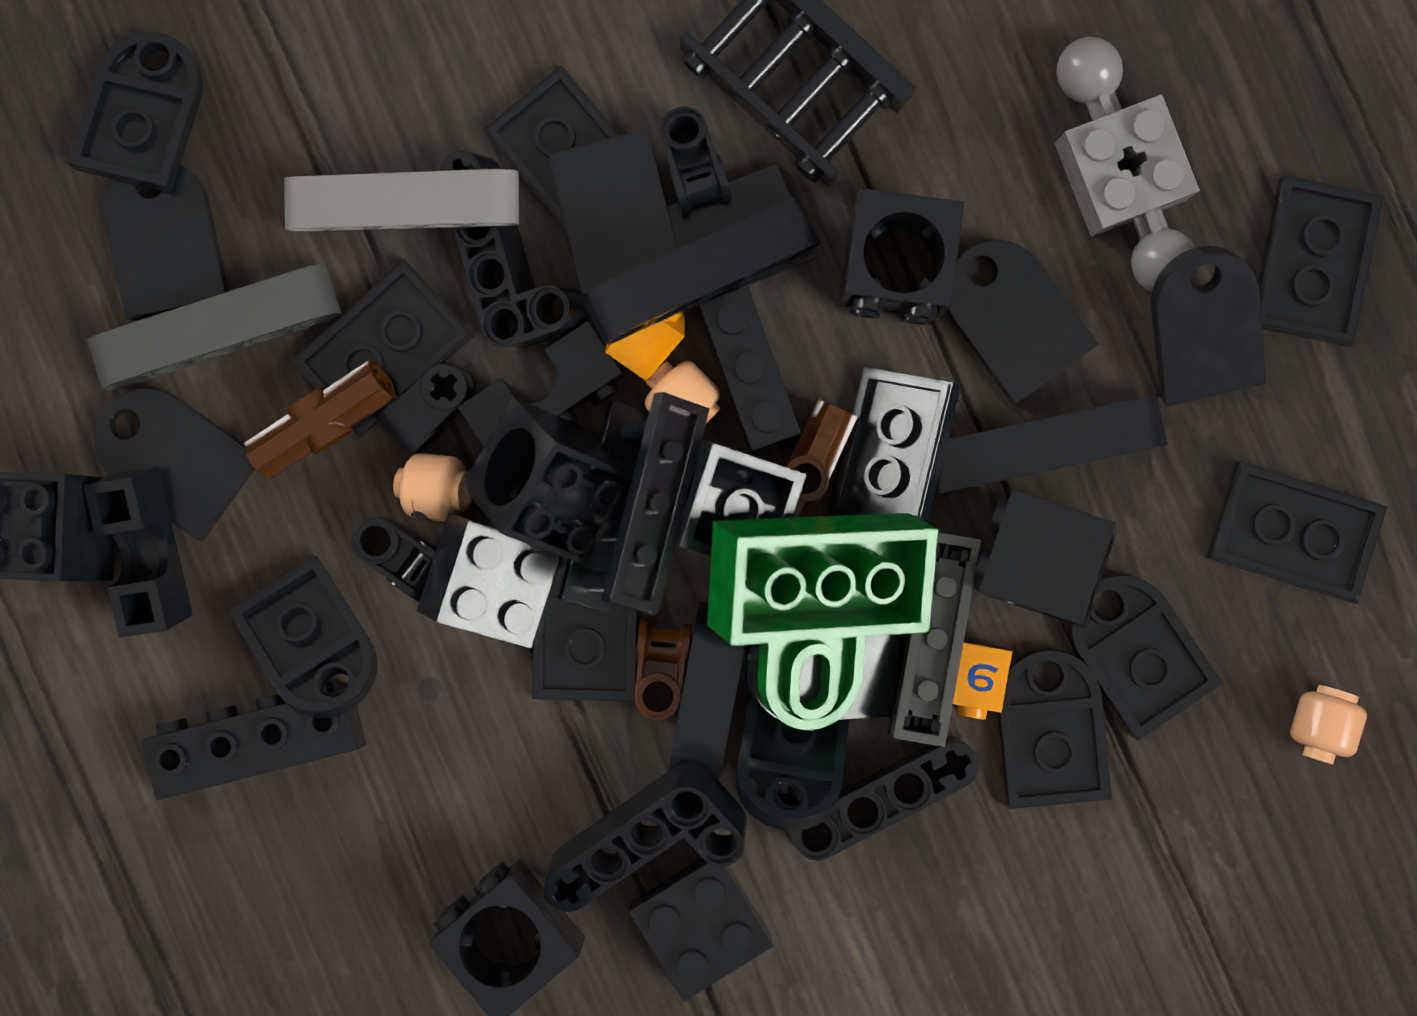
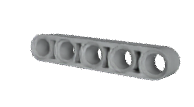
(402, 200)

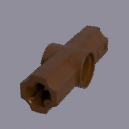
(320, 419)
(820, 446)

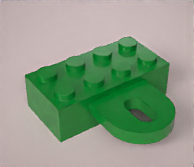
(819, 591)

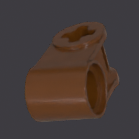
(661, 664)

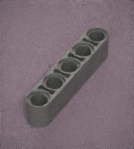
(214, 327)

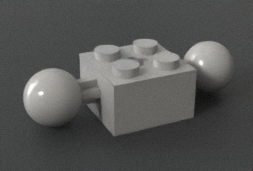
(1144, 135)

